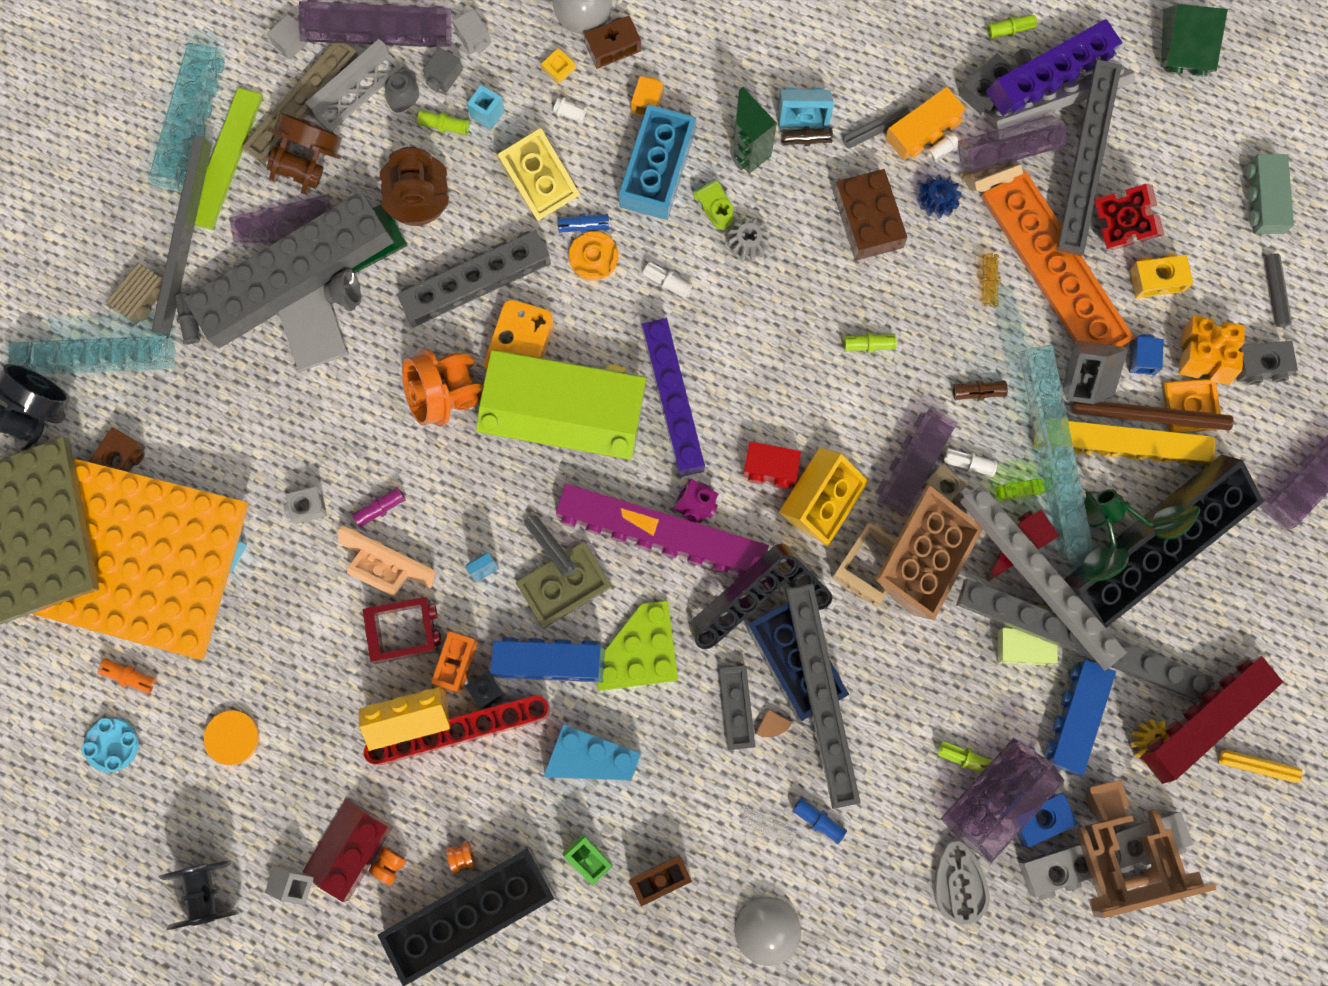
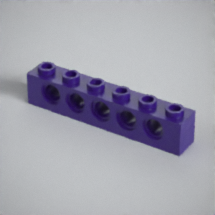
(1053, 68)

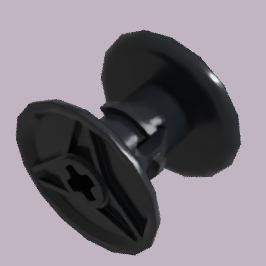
(198, 894)

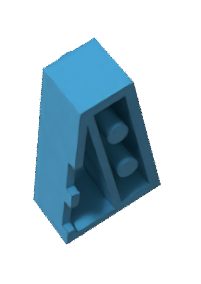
(589, 757)

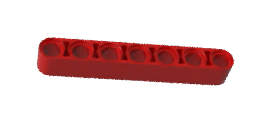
(472, 732)

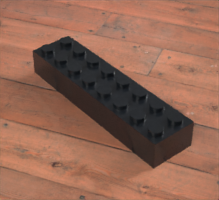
(1224, 497)

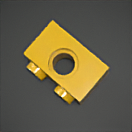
(1173, 267)

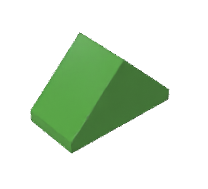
(587, 859)

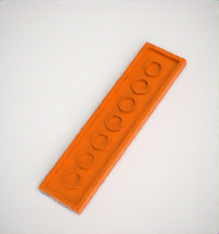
(1061, 276)

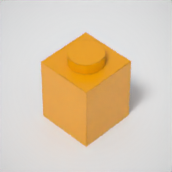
(647, 92)

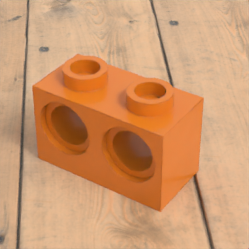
(454, 662)

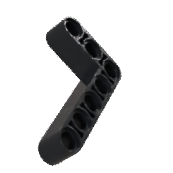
(757, 592)

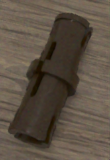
(807, 136)

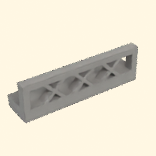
(347, 80)

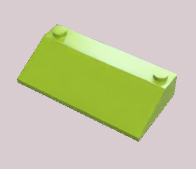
(561, 404)

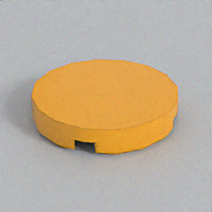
(598, 261)
(231, 737)

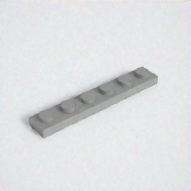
(1064, 96)

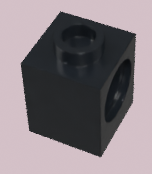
(485, 690)

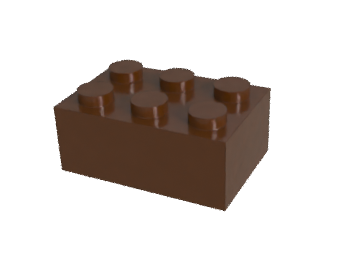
(870, 214)

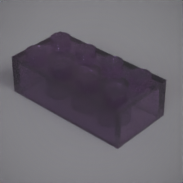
(1002, 799)

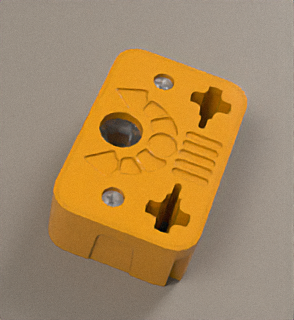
(518, 322)

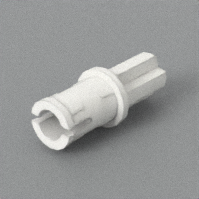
(667, 280)
(970, 462)

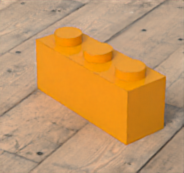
(926, 124)

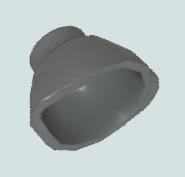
(401, 91)
(344, 290)

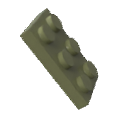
(555, 596)

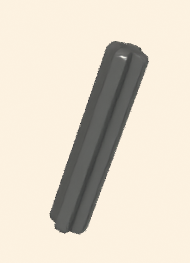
(874, 127)
(1278, 290)
(550, 545)

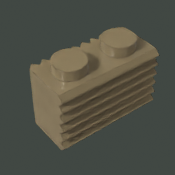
(136, 294)

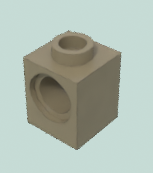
(945, 475)

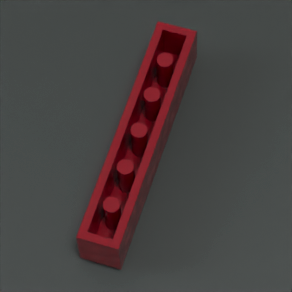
(1211, 719)

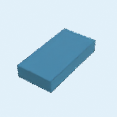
(481, 567)

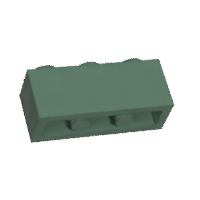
(1270, 194)

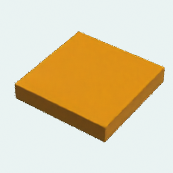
(1191, 396)

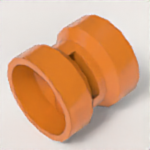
(387, 865)

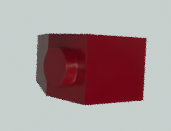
(1037, 530)

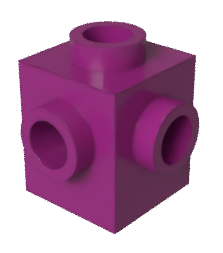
(696, 501)

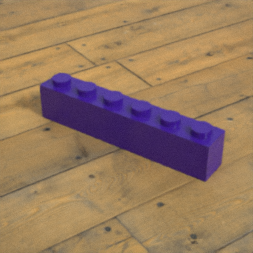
(673, 397)

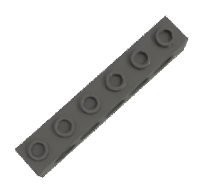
(467, 290)

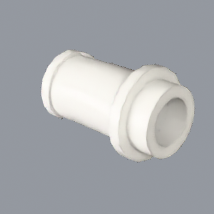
(569, 110)
(943, 147)

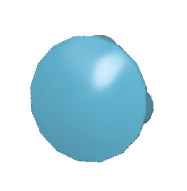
(110, 745)

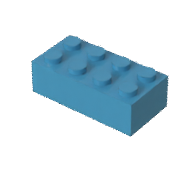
(657, 162)

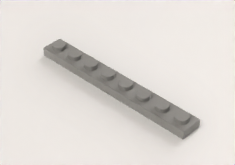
(1043, 578)

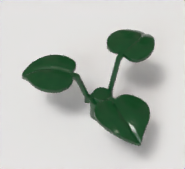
(1109, 508)

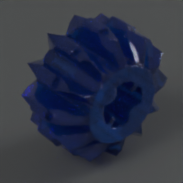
(938, 204)

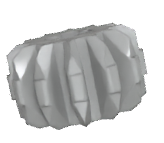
(748, 247)

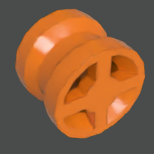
(461, 858)

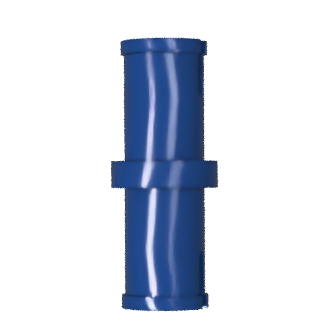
(583, 223)
(819, 820)

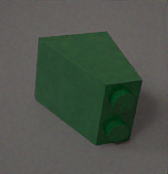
(1192, 38)

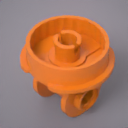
(425, 393)

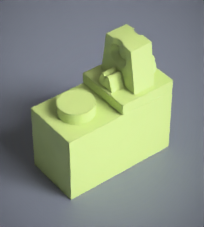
(1022, 648)

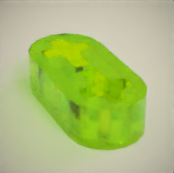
(1020, 490)

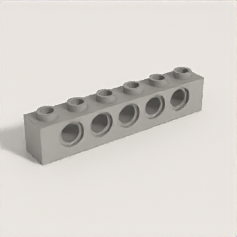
(1036, 869)

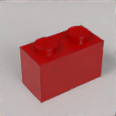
(771, 465)

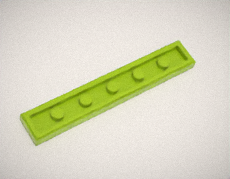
(227, 156)

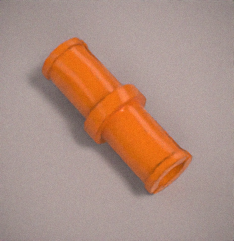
(126, 676)

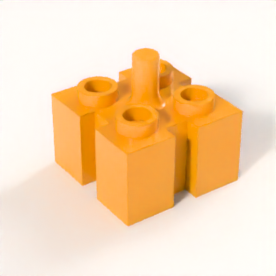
(1211, 350)

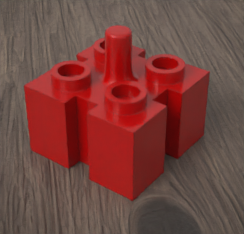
(1129, 217)

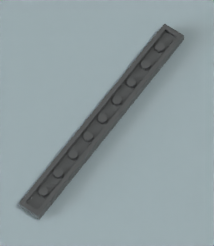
(1050, 628)

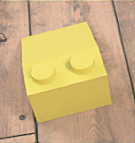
(537, 174)

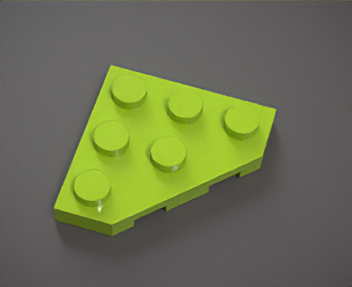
(641, 650)

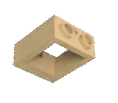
(856, 584)

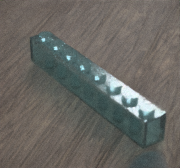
(1056, 452)

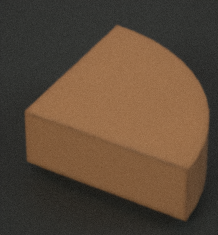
(772, 725)

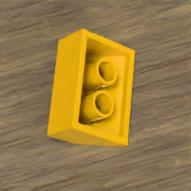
(824, 495)
(404, 718)

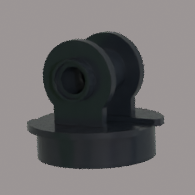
(30, 394)

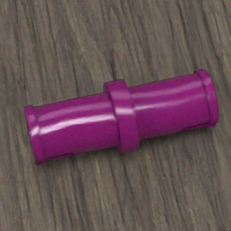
(378, 507)

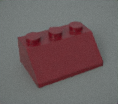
(347, 850)

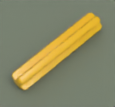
(1260, 766)

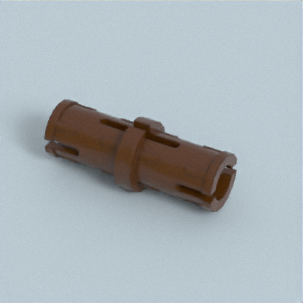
(980, 390)

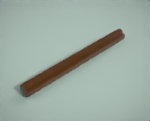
(1155, 415)

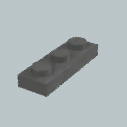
(737, 708)

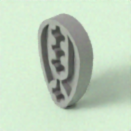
(946, 891)

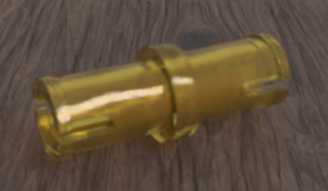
(990, 280)

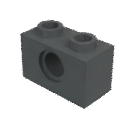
(1278, 356)

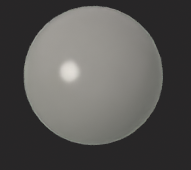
(582, 15)
(768, 931)

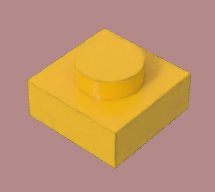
(558, 66)

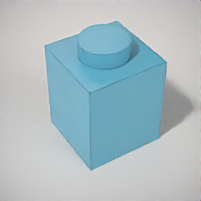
(485, 107)

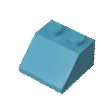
(805, 108)

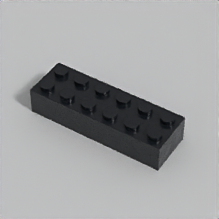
(466, 916)

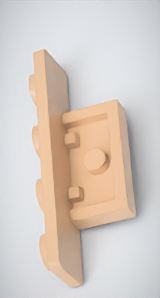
(381, 565)

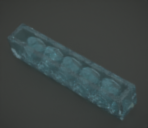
(195, 61)
(94, 355)

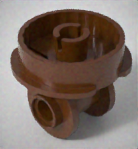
(290, 165)
(414, 187)

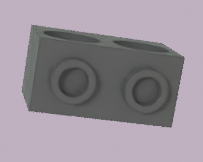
(981, 83)

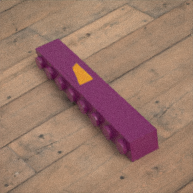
(658, 530)

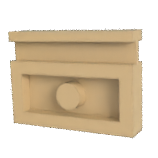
(984, 179)

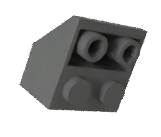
(1093, 372)

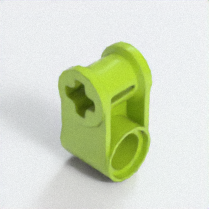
(713, 202)

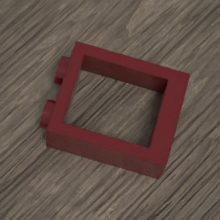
(374, 637)

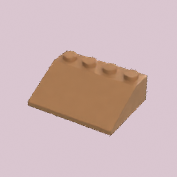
(928, 554)

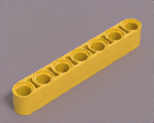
(1141, 444)

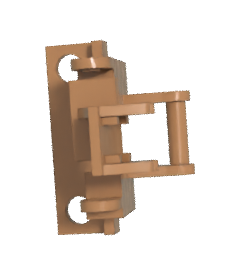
(1164, 879)

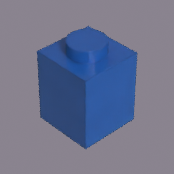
(1146, 355)

